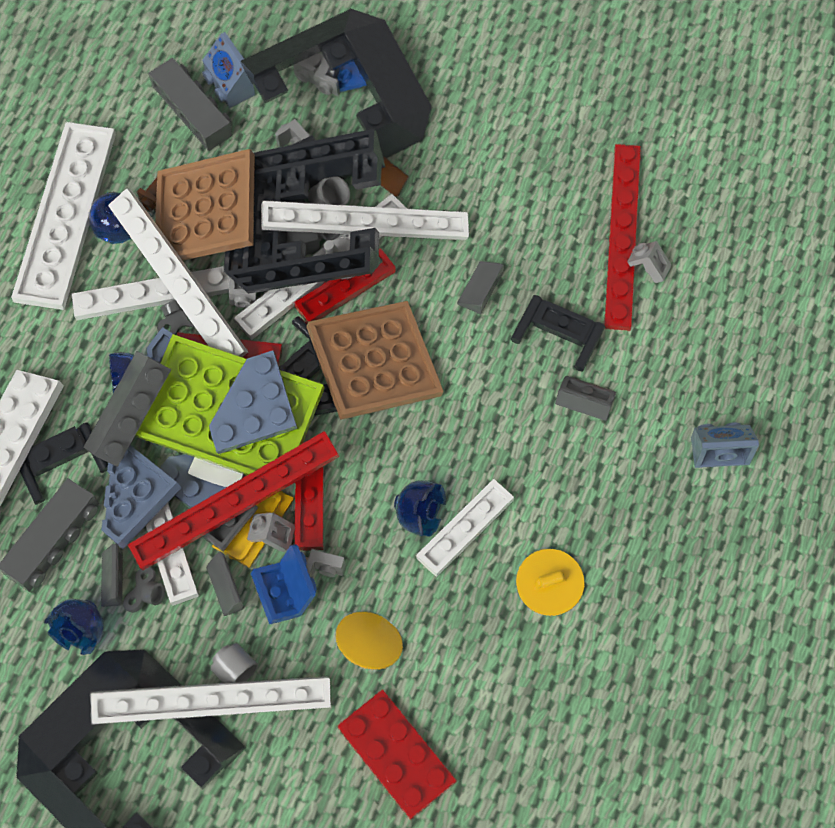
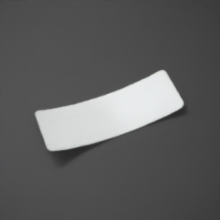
(213, 473)

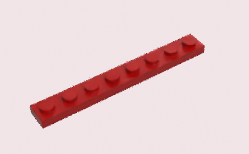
(622, 237)
(233, 500)

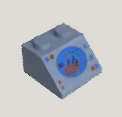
(226, 72)
(723, 445)

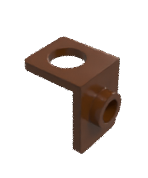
(393, 178)

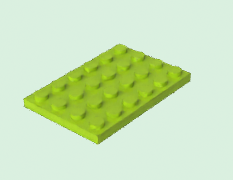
(193, 395)

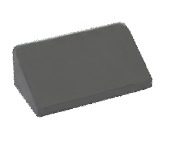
(481, 286)
(585, 398)
(224, 534)
(112, 576)
(224, 585)

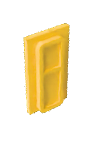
(246, 551)

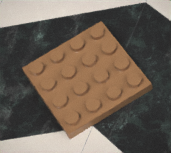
(207, 204)
(374, 359)

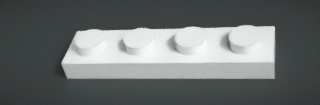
(465, 527)
(175, 567)

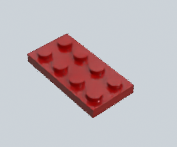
(396, 754)

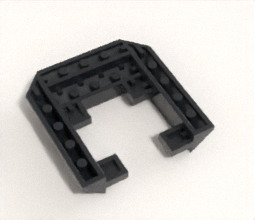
(354, 36)
(284, 177)
(51, 744)

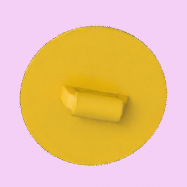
(550, 582)
(369, 640)

